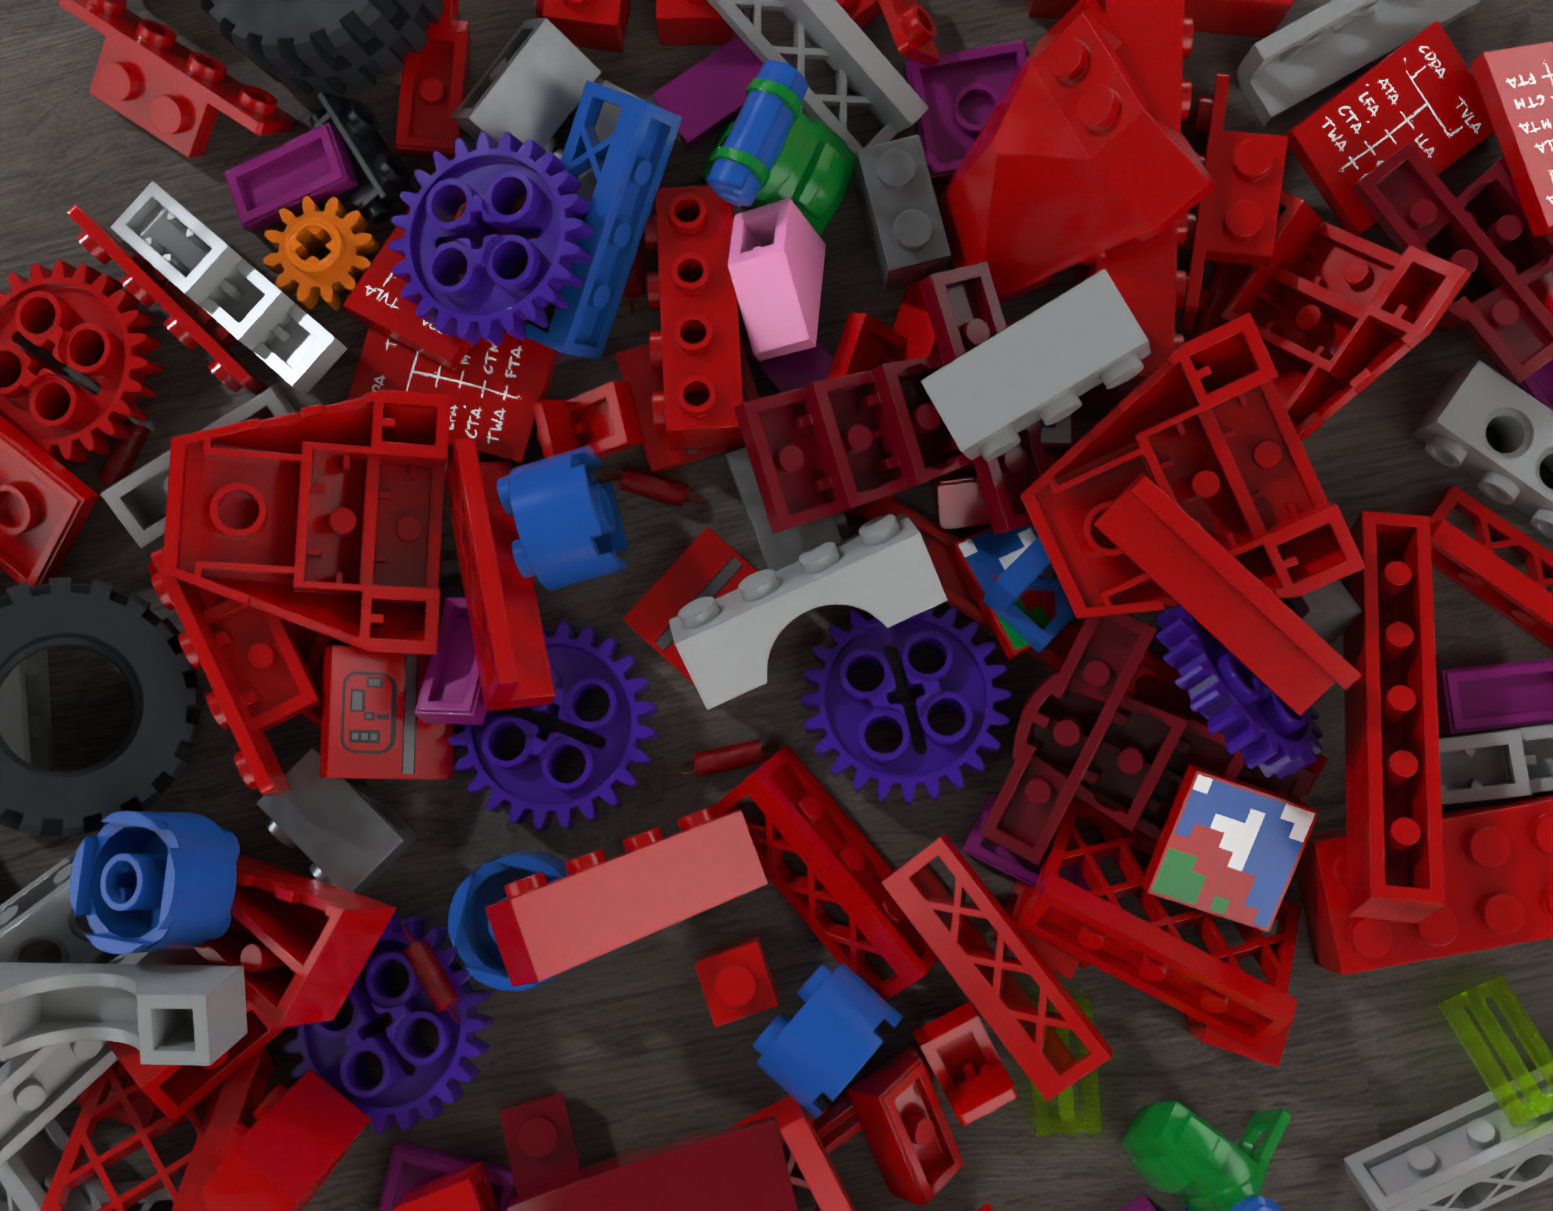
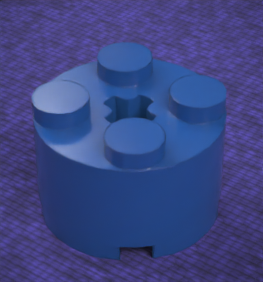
(564, 519)
(155, 881)
(468, 920)
(826, 1037)

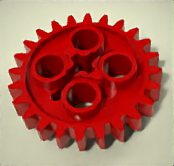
(88, 314)

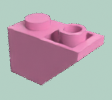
(777, 277)

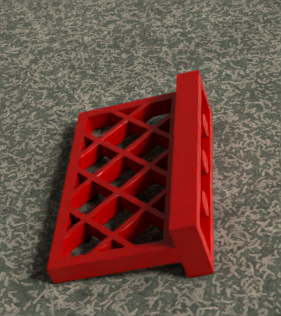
(1153, 953)
(227, 1106)

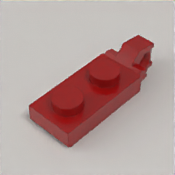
(434, 88)

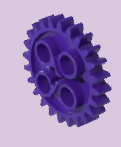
(491, 184)
(1237, 700)
(850, 714)
(533, 776)
(340, 1048)

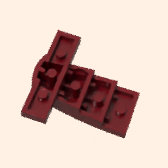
(1479, 232)
(878, 428)
(1107, 746)
(701, 1172)

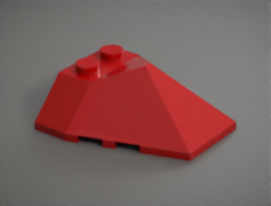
(1067, 164)
(1330, 309)
(1223, 452)
(319, 517)

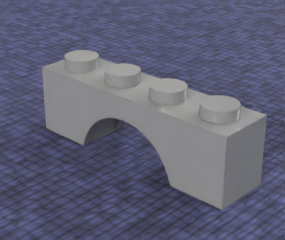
(731, 637)
(160, 1009)

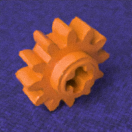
(308, 233)

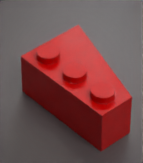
(296, 941)

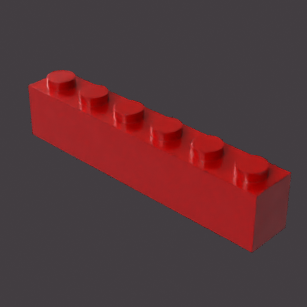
(1393, 725)

